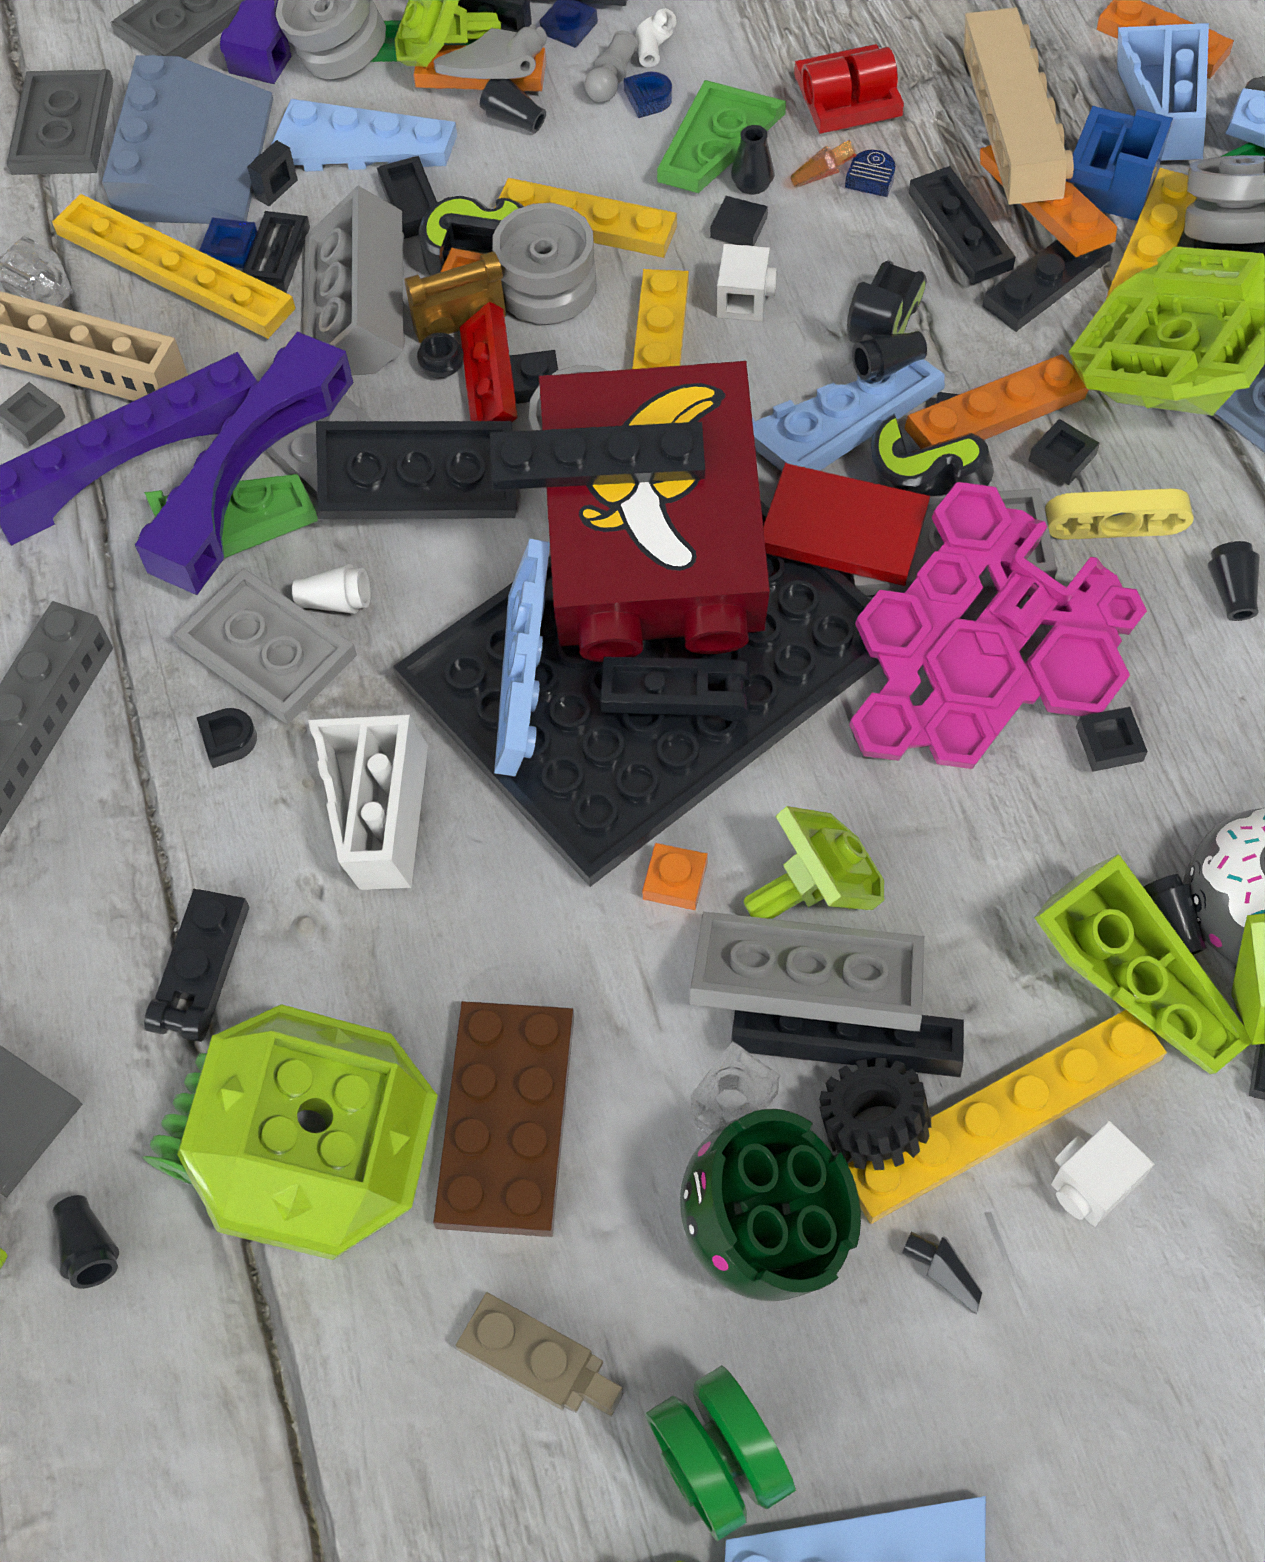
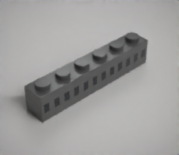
(44, 693)

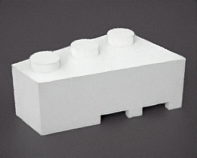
(373, 794)

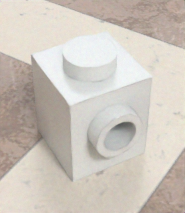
(744, 282)
(1099, 1173)

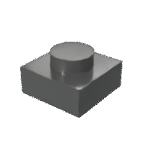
(30, 413)

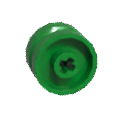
(724, 1449)

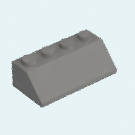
(357, 281)

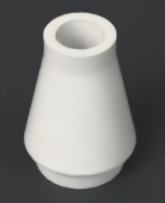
(335, 590)

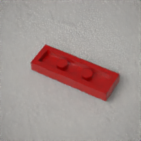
(488, 366)

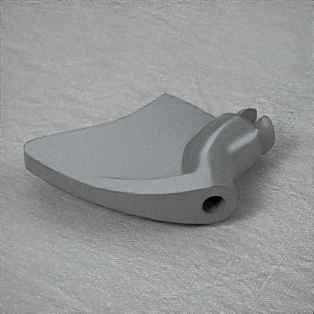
(495, 55)

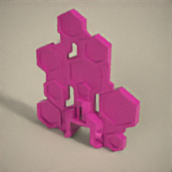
(978, 663)

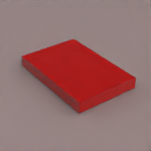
(845, 524)

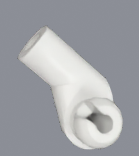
(652, 34)

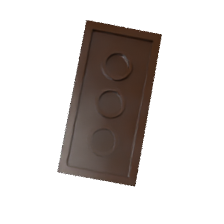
(505, 1120)

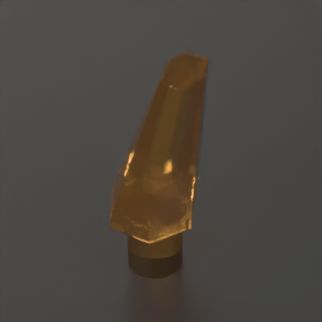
(823, 164)

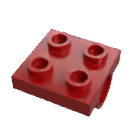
(850, 87)

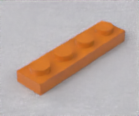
(1070, 219)
(999, 404)

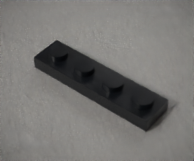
(597, 455)
(932, 1050)

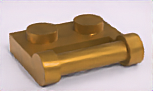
(453, 296)

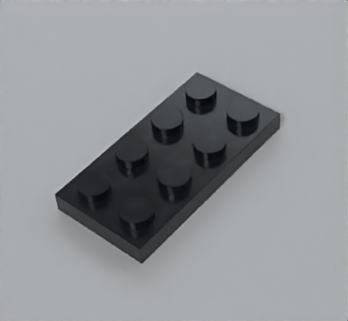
(409, 470)

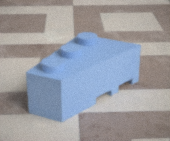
(1168, 76)

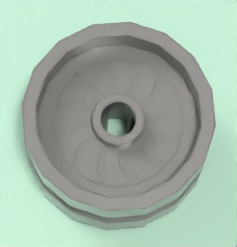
(332, 35)
(1230, 200)
(546, 262)

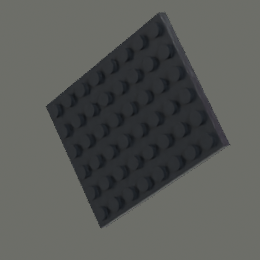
(620, 779)

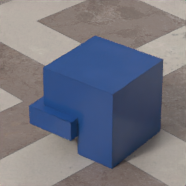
(1119, 159)

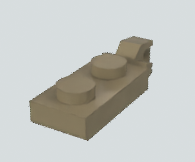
(537, 1357)

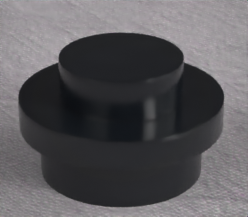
(440, 355)

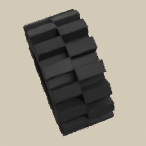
(882, 1137)

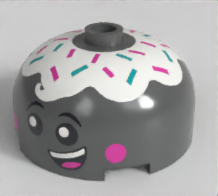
(1229, 880)

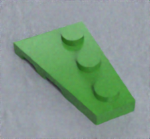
(712, 132)
(258, 511)

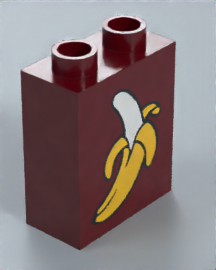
(667, 552)

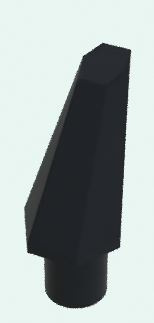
(945, 1268)

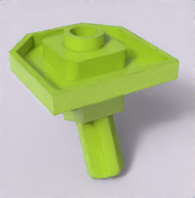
(435, 22)
(826, 866)

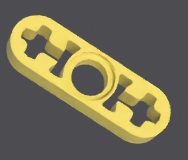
(1146, 514)

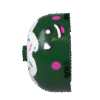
(769, 1207)

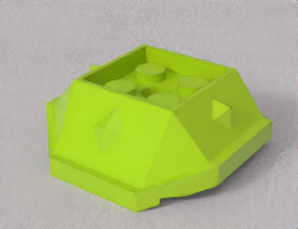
(1179, 332)
(299, 1187)

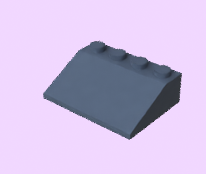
(185, 143)

